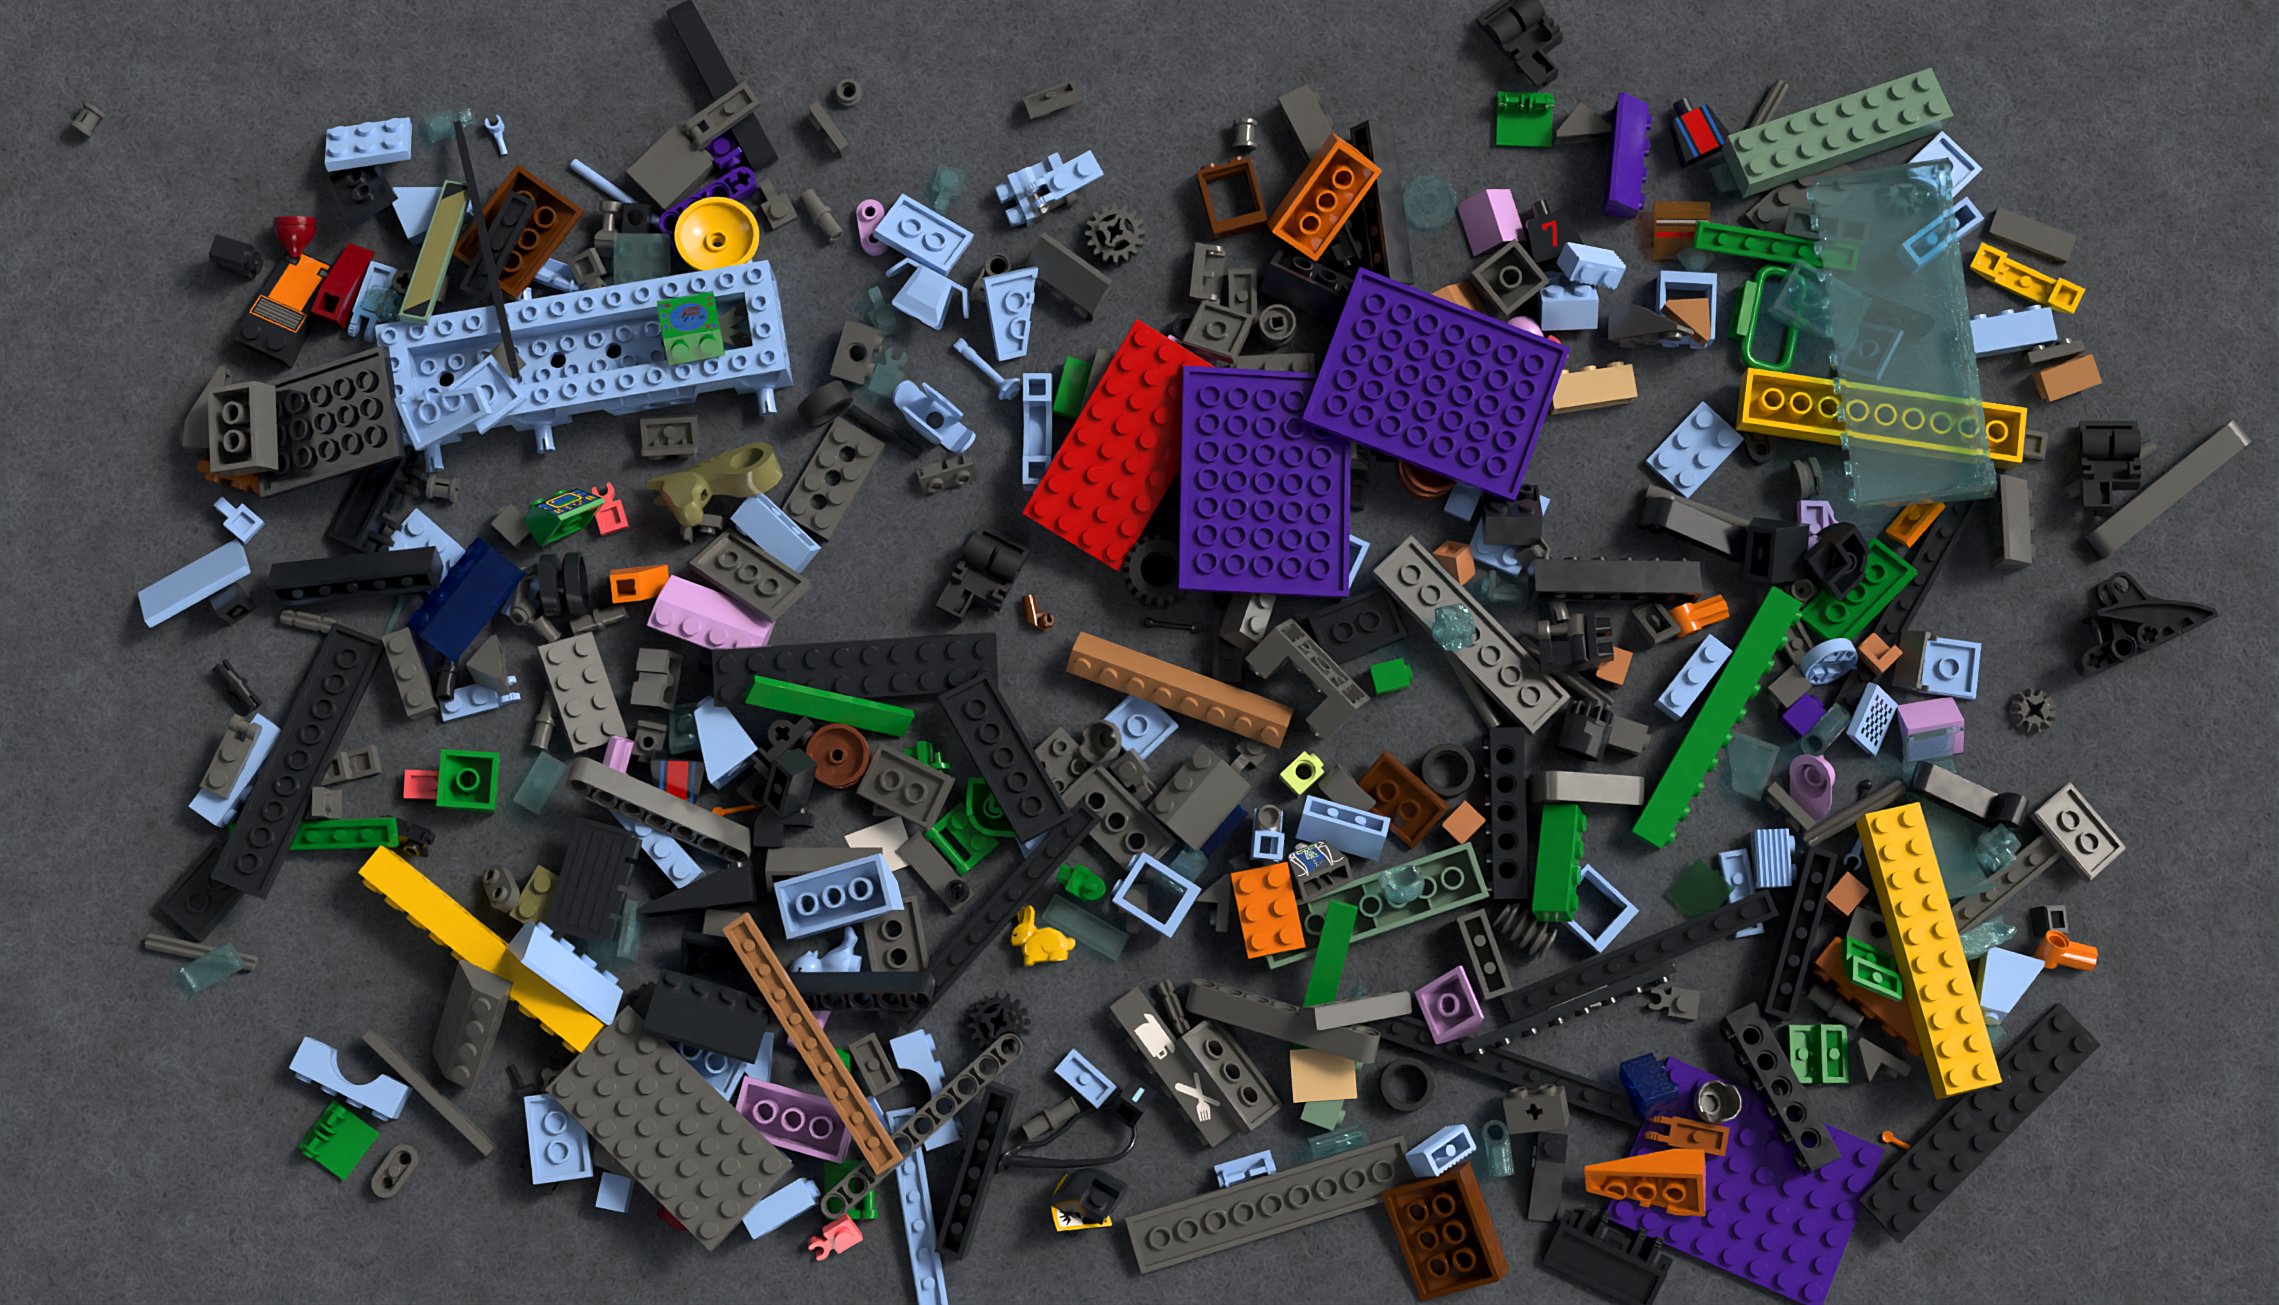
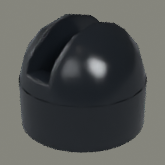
(952, 891)

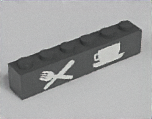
(1165, 1058)

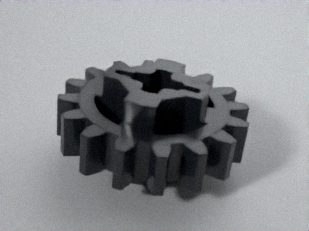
(987, 1020)

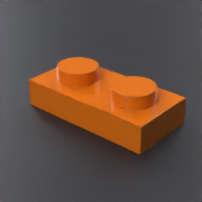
(1913, 522)

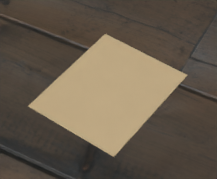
(1321, 1076)

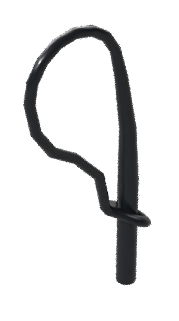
(1011, 1158)

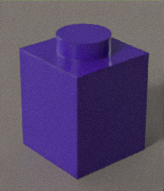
(1802, 715)

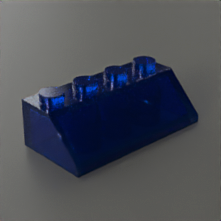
(466, 599)

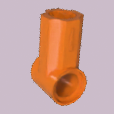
(1695, 616)
(2057, 949)

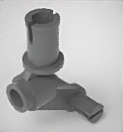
(525, 612)

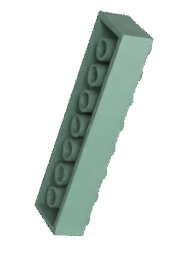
(1837, 132)
(1450, 883)

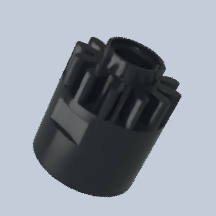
(1585, 729)

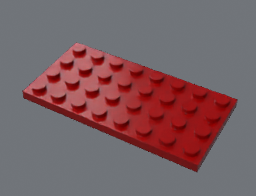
(1118, 450)

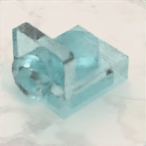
(383, 303)
(1504, 594)
(1188, 865)

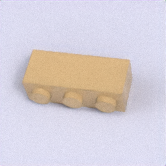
(1594, 388)

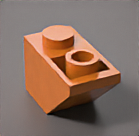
(638, 582)

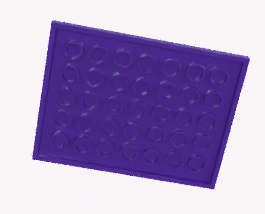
(1436, 385)
(1260, 488)
(1758, 1208)

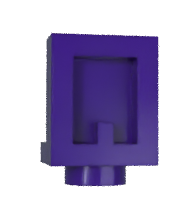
(725, 152)

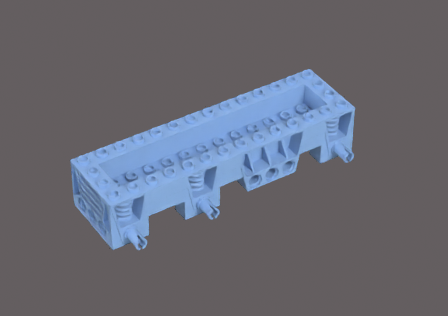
(582, 330)

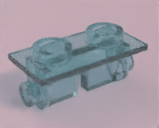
(1986, 937)

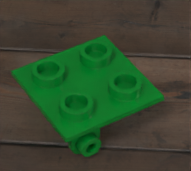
(1524, 119)
(339, 1140)

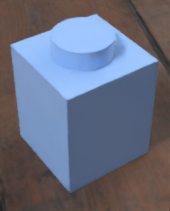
(615, 1192)

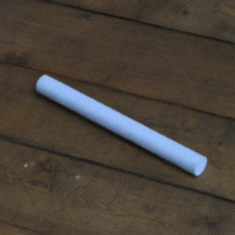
(608, 187)

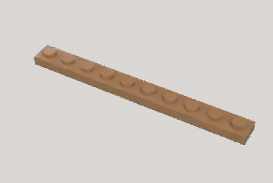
(812, 1044)

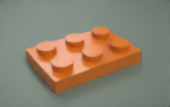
(1267, 910)

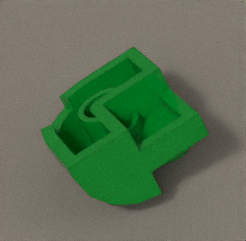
(984, 810)

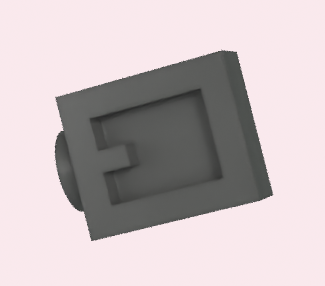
(708, 526)

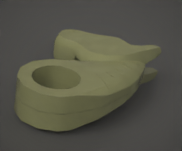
(735, 473)

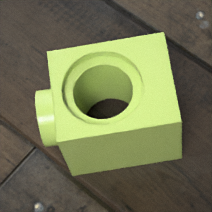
(1296, 784)

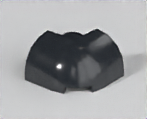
(1838, 559)
(1090, 1194)

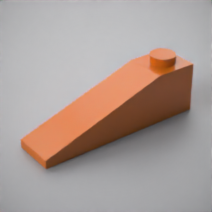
(1662, 1178)

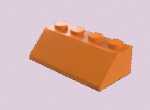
(1323, 197)

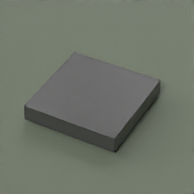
(1218, 332)

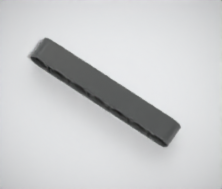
(2168, 489)
(660, 810)
(1279, 1020)

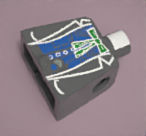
(1318, 869)

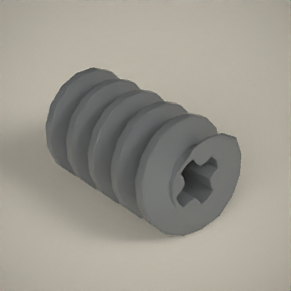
(1525, 928)

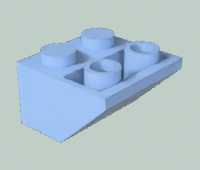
(1567, 304)

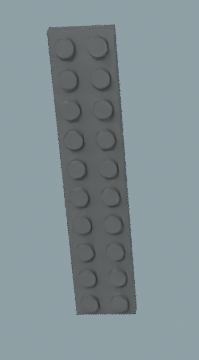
(1268, 1204)

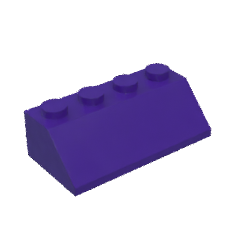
(1626, 156)

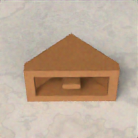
(1691, 314)

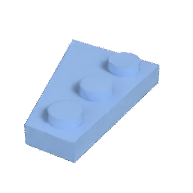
(1009, 309)
(441, 414)

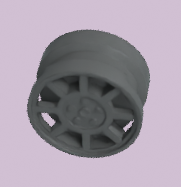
(1807, 477)

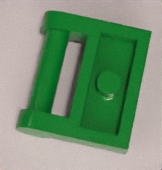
(975, 842)
(836, 1173)

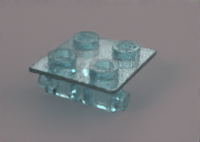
(640, 257)

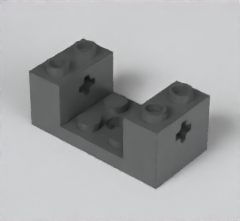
(1292, 642)

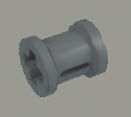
(87, 119)
(1244, 135)
(443, 488)

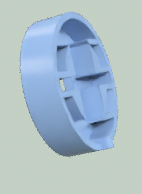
(1829, 661)

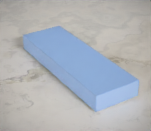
(1737, 872)

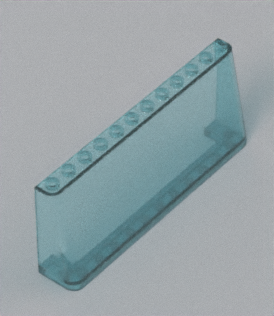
(1901, 336)

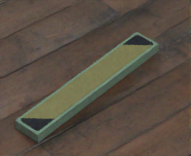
(435, 253)

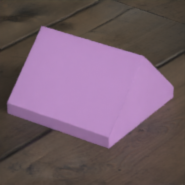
(1490, 221)
(1931, 716)
(1450, 1006)

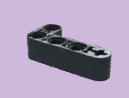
(1694, 527)
(1967, 797)

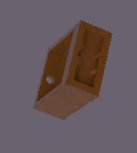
(1239, 224)

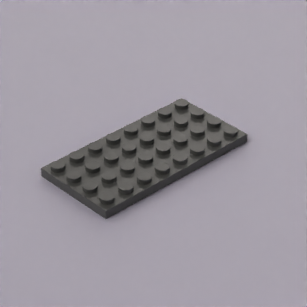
(669, 1128)

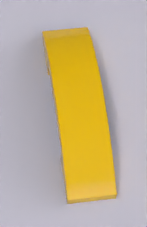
(2026, 282)

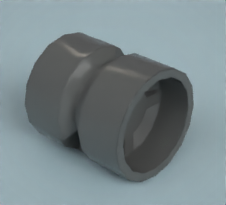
(1277, 326)

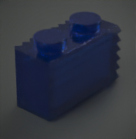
(1648, 1085)

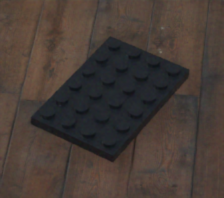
(334, 422)

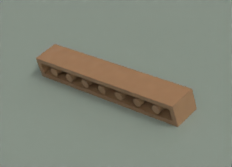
(1179, 689)

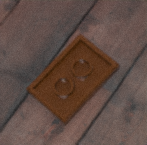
(1402, 798)

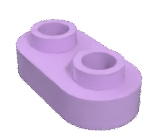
(868, 225)

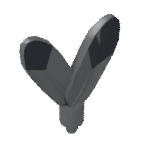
(731, 335)

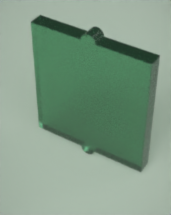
(1700, 890)

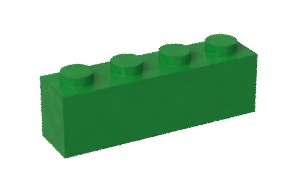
(1558, 863)

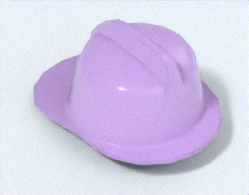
(1812, 784)

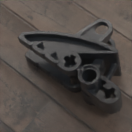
(2139, 614)

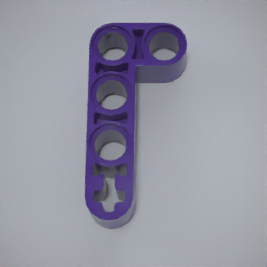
(721, 185)

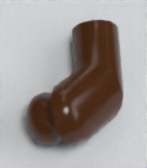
(1034, 616)

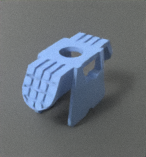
(927, 294)
(918, 406)

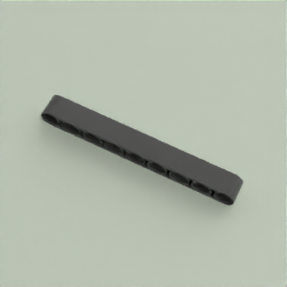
(937, 1121)

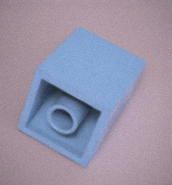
(723, 743)

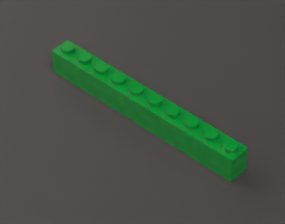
(1716, 717)

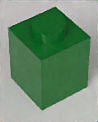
(1390, 677)

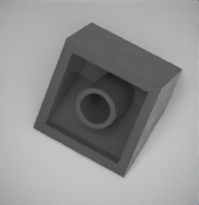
(1508, 278)

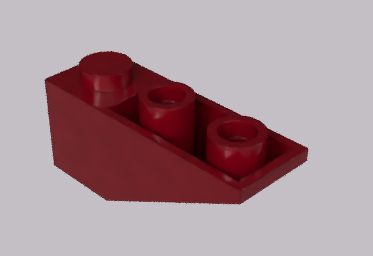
(342, 286)

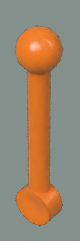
(721, 812)
(1888, 1137)

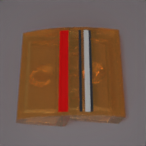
(1675, 226)

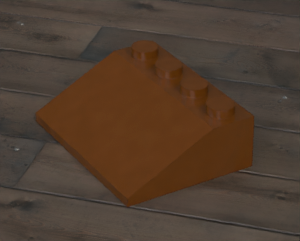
(541, 237)
(1446, 1232)

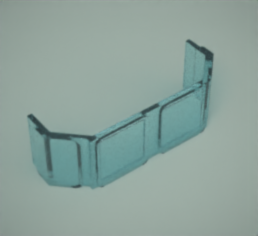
(1946, 829)

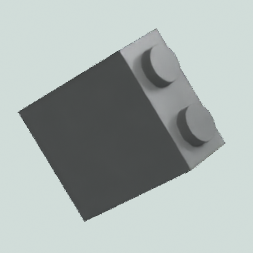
(671, 169)

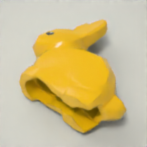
(1041, 943)

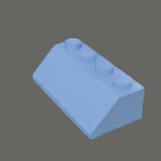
(838, 896)
(567, 971)

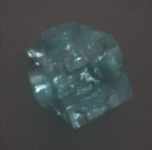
(1453, 627)
(1997, 848)

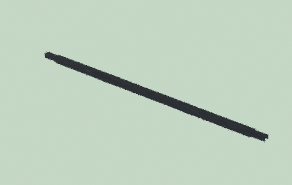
(487, 251)

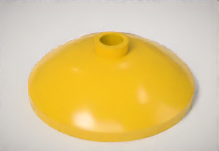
(712, 222)

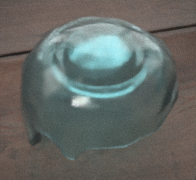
(1401, 884)

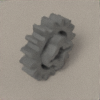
(1105, 229)

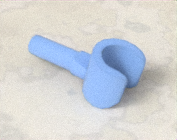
(497, 132)
(1855, 852)

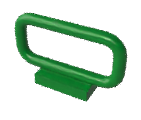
(1745, 317)

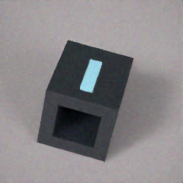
(1133, 1102)

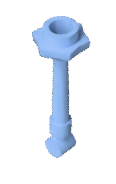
(1008, 388)

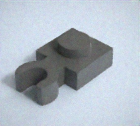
(1680, 1002)

